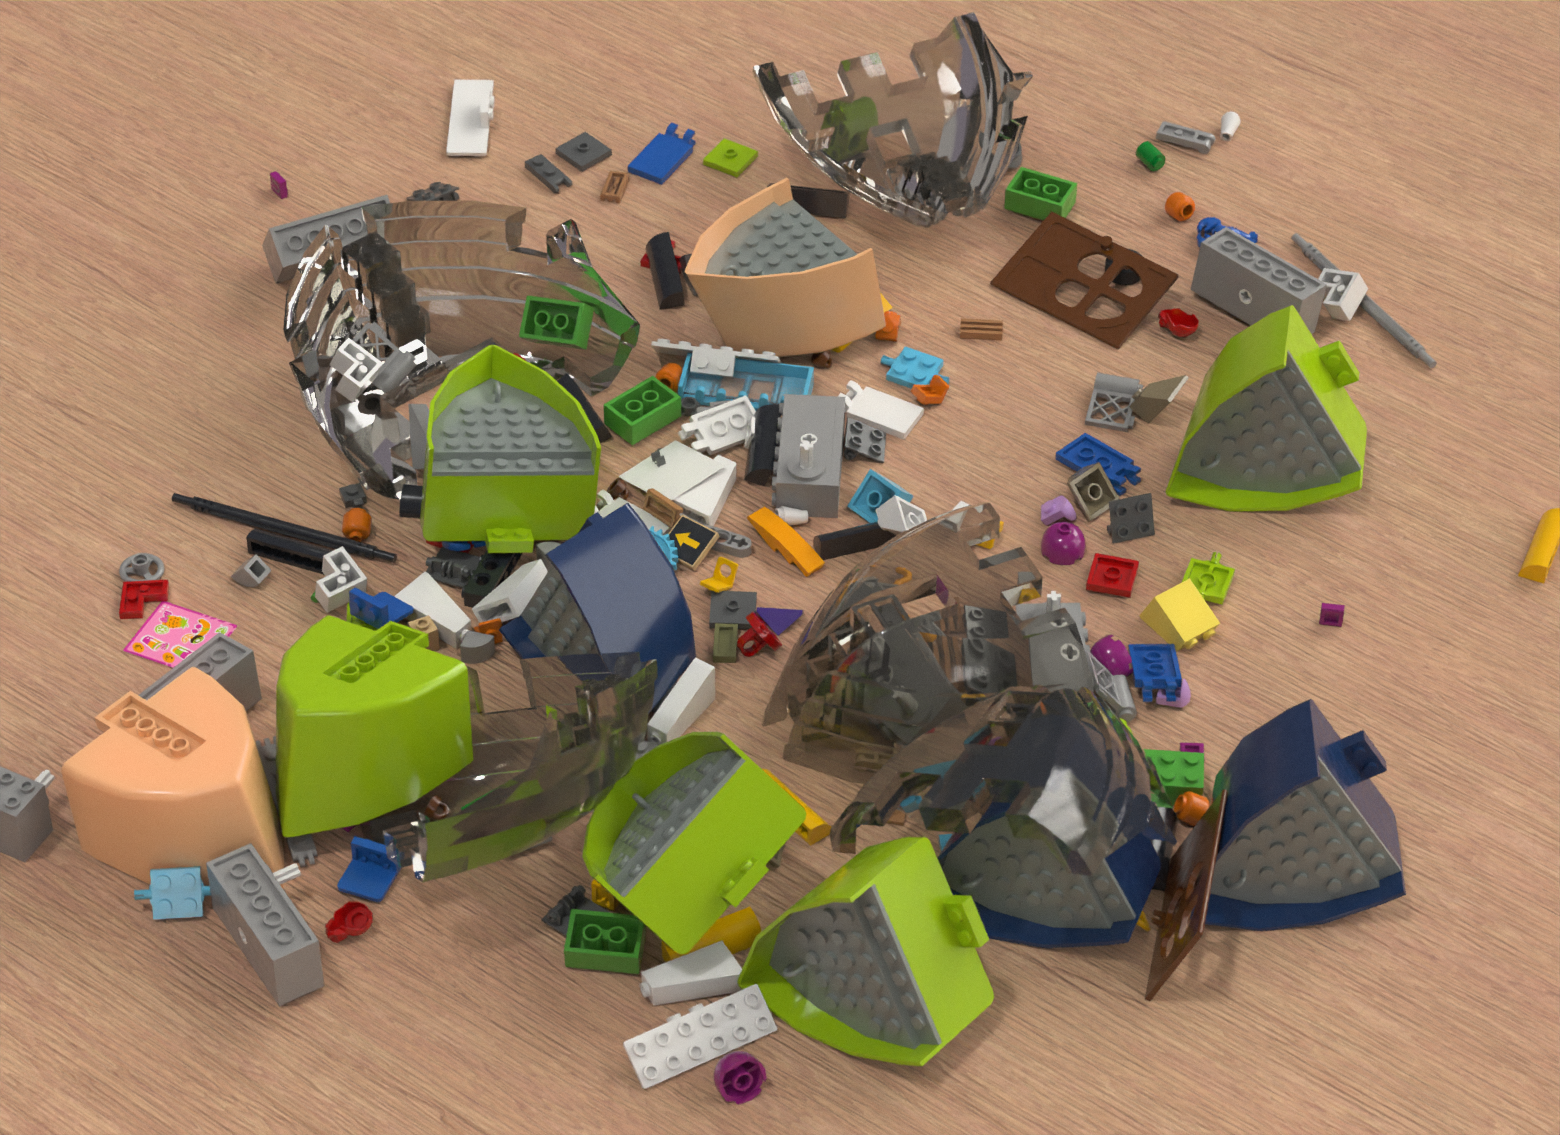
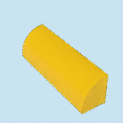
(1542, 547)
(813, 827)
(735, 931)

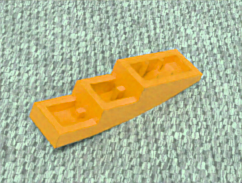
(786, 540)

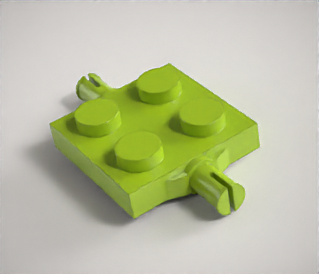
(1210, 578)

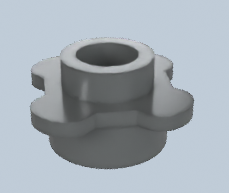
(689, 406)

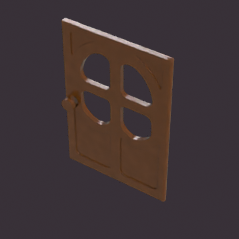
(1053, 259)
(1195, 852)

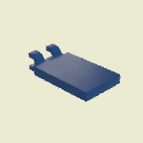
(663, 155)
(1089, 450)
(1155, 668)

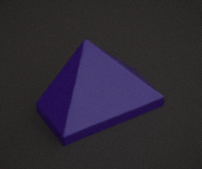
(779, 618)

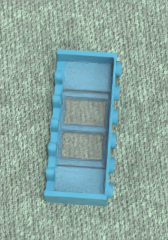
(758, 380)

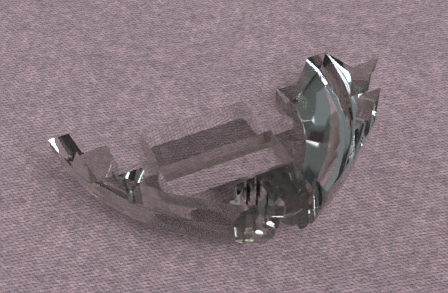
(443, 286)

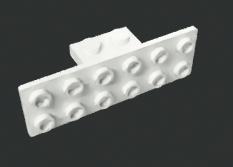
(470, 117)
(709, 360)
(699, 1036)

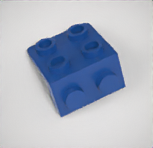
(377, 609)
(369, 872)

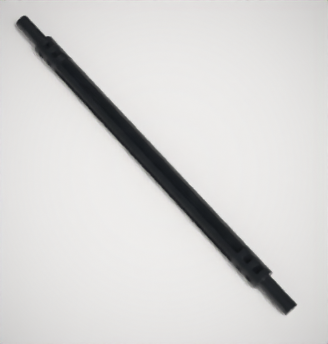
(283, 527)

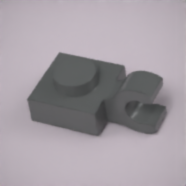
(353, 496)

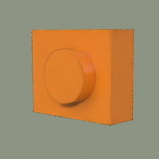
(890, 331)
(932, 393)

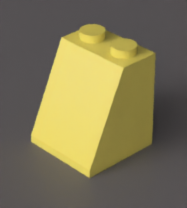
(1180, 616)

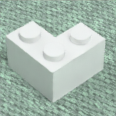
(1342, 292)
(357, 367)
(341, 577)

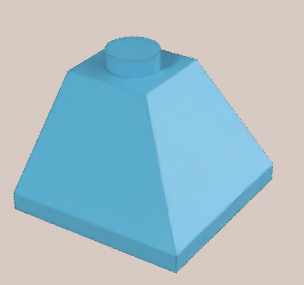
(873, 493)

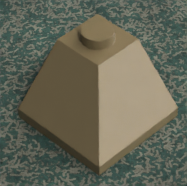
(1156, 397)
(1092, 490)

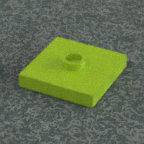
(730, 157)

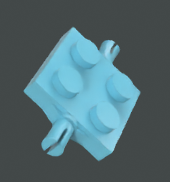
(913, 368)
(175, 892)

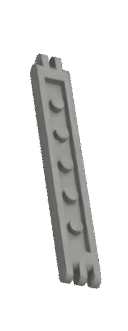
(299, 846)

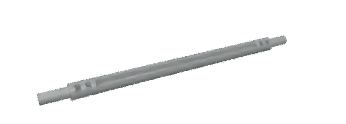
(1370, 306)

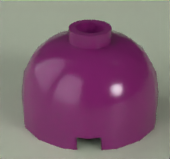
(1063, 543)
(1112, 655)
(739, 1077)

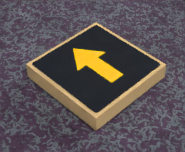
(692, 541)

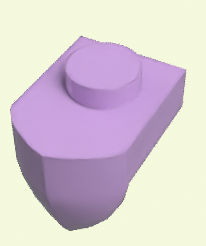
(1056, 509)
(1182, 696)

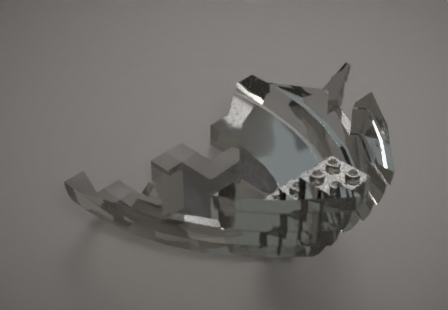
(951, 117)
(876, 680)
(544, 759)
(1067, 772)

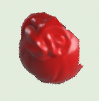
(1178, 322)
(350, 920)

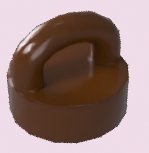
(822, 359)
(617, 487)
(432, 807)

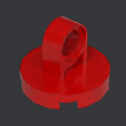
(759, 634)

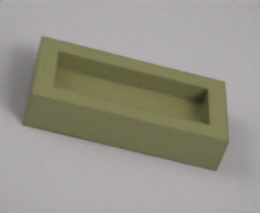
(725, 643)

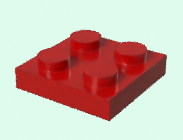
(1112, 575)

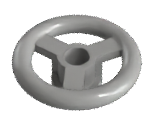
(140, 565)

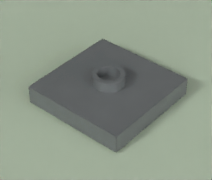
(583, 151)
(732, 608)

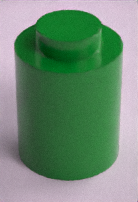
(1150, 156)

